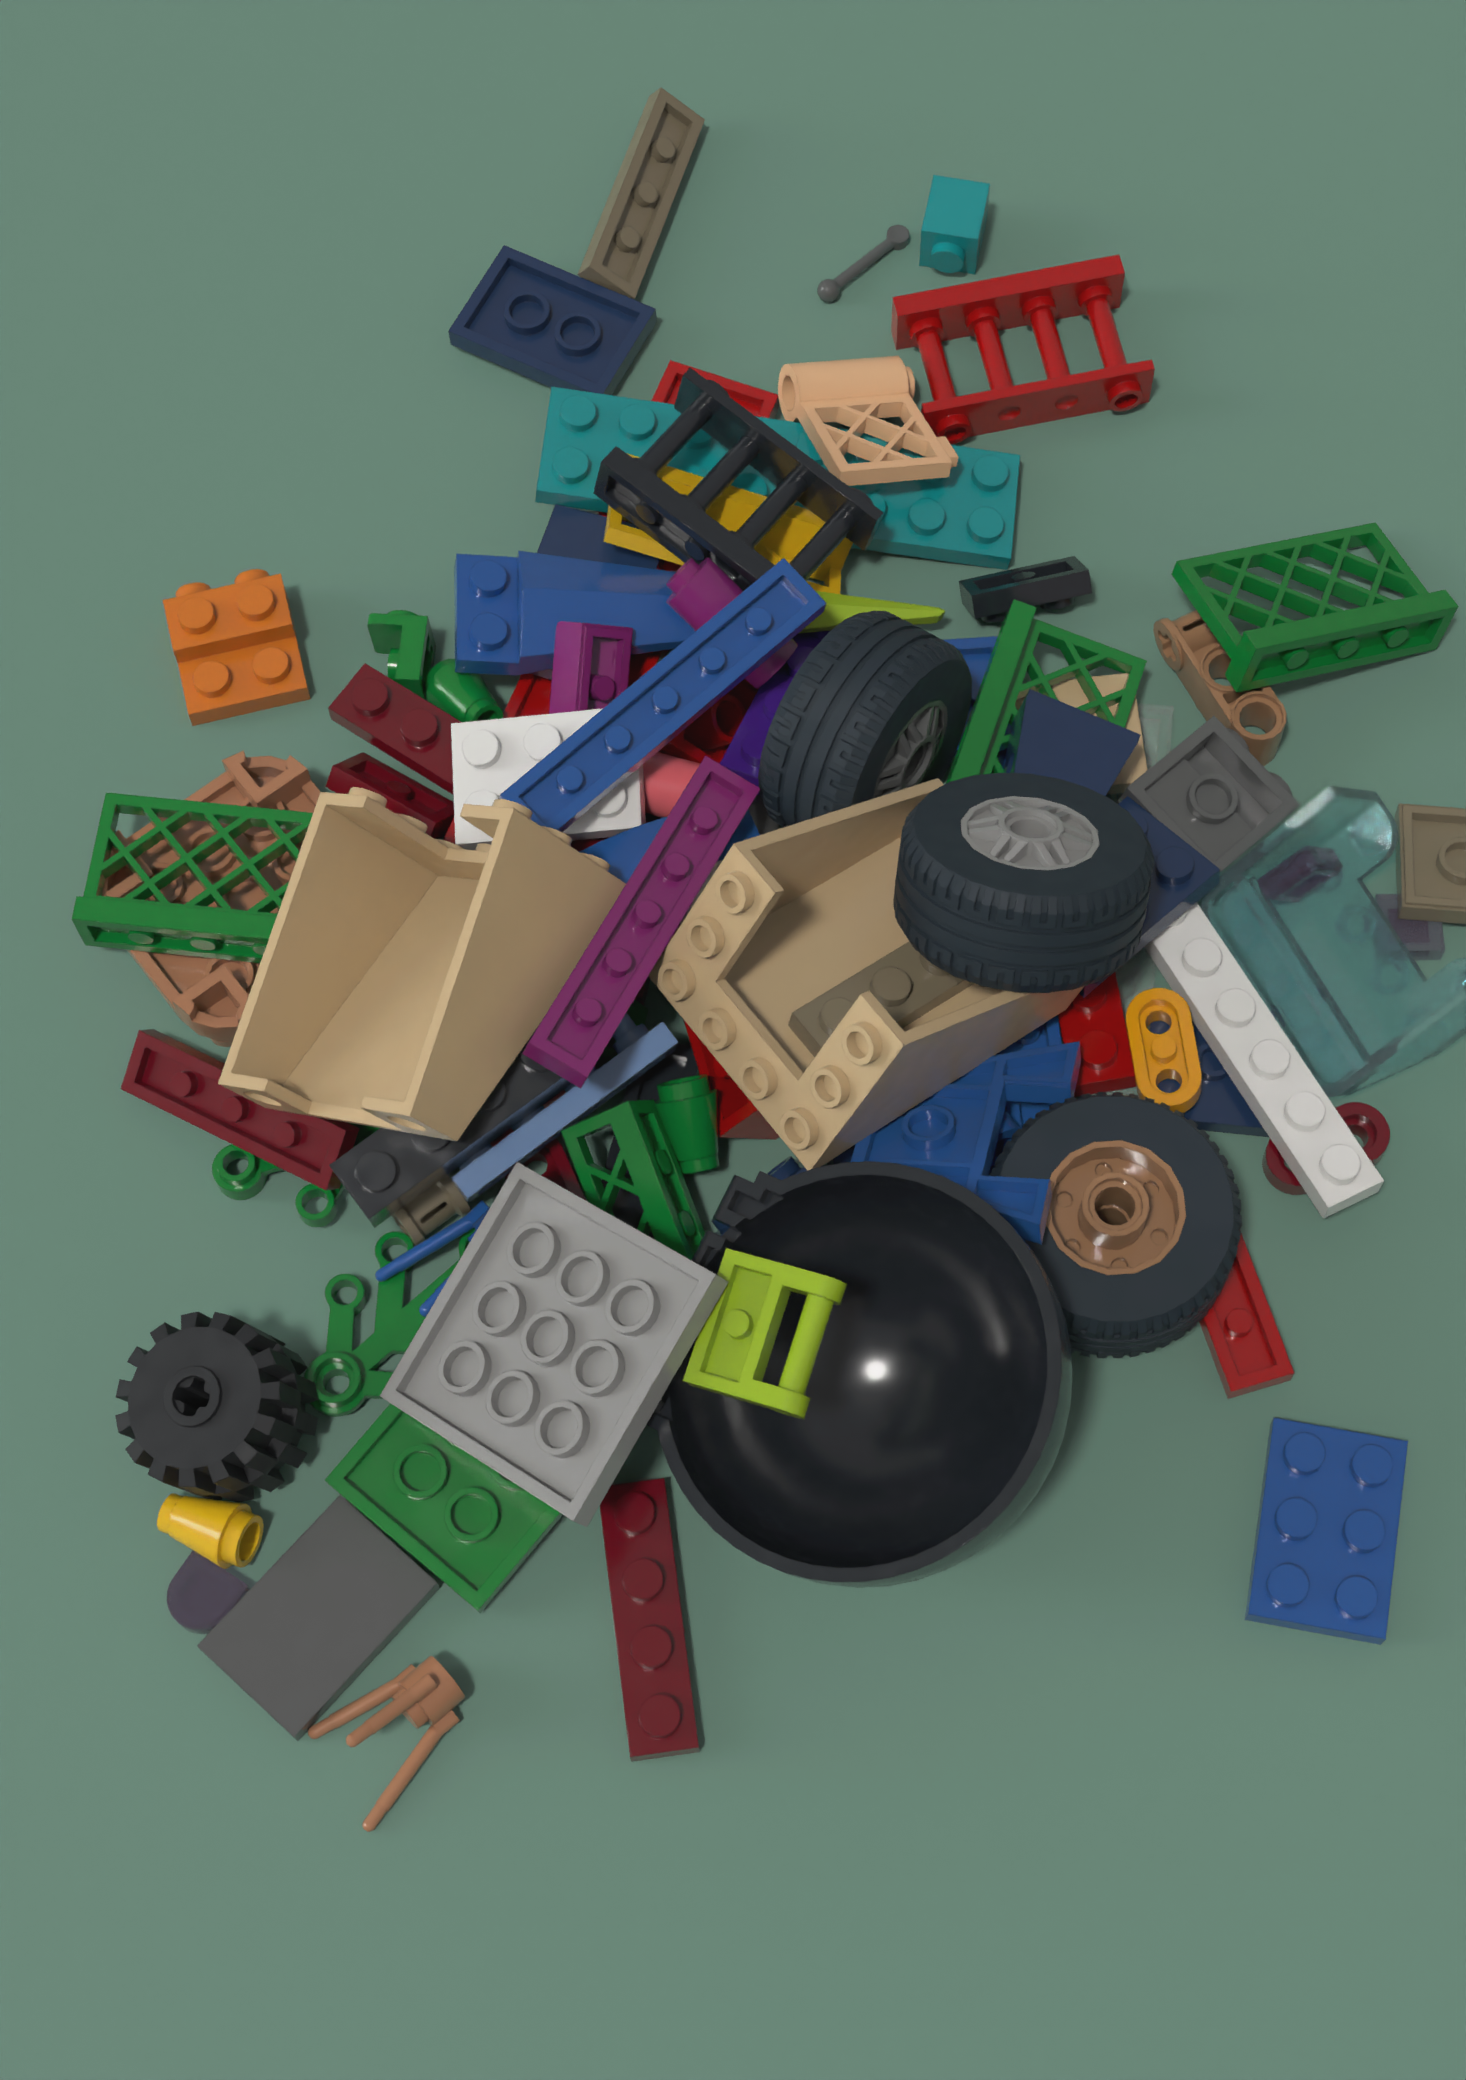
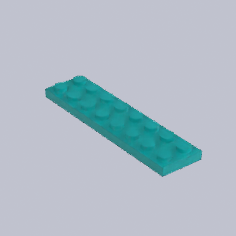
(942, 519)

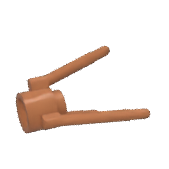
(422, 1696)

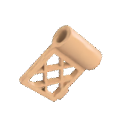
(857, 396)

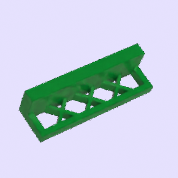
(653, 1172)

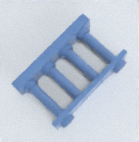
(637, 1053)

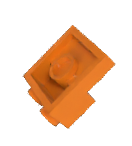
(236, 647)

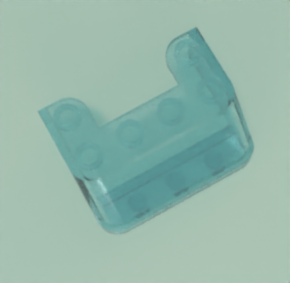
(1333, 958)

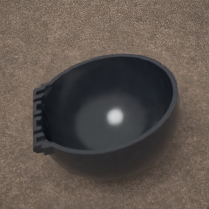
(927, 1394)

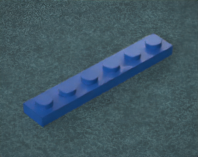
(667, 698)

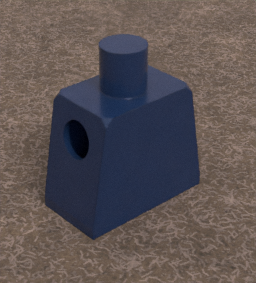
(1067, 744)

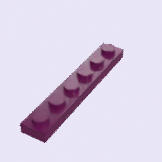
(641, 923)

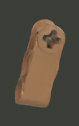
(1197, 660)

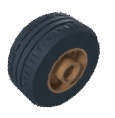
(1134, 1220)

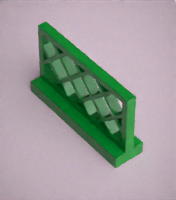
(1331, 636)
(1004, 679)
(192, 926)

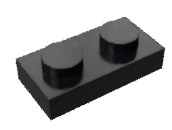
(1043, 584)

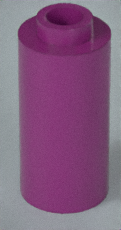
(703, 592)

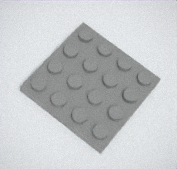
(553, 1342)

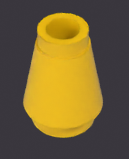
(213, 1528)

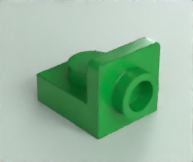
(409, 646)

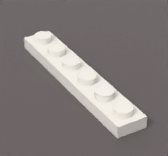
(1264, 1064)

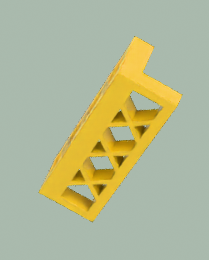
(731, 511)

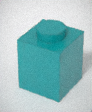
(954, 224)

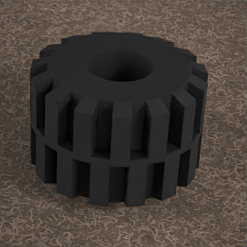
(218, 1405)

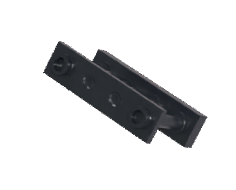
(681, 519)

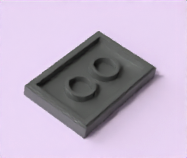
(318, 1617)

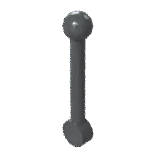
(896, 239)

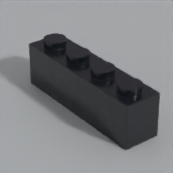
(399, 1166)

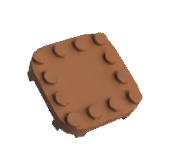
(211, 991)

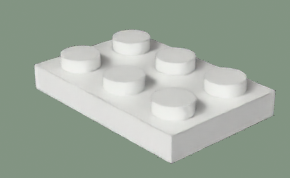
(500, 751)

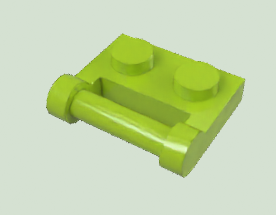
(743, 1327)

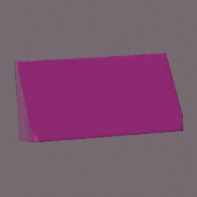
(589, 665)

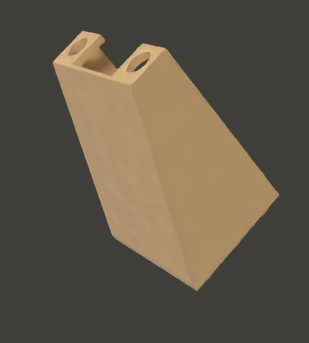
(791, 923)
(412, 964)

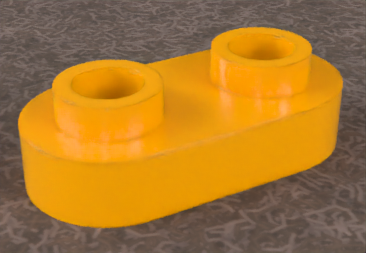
(1165, 1054)

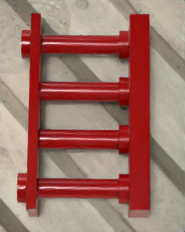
(1012, 302)

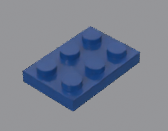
(1327, 1531)

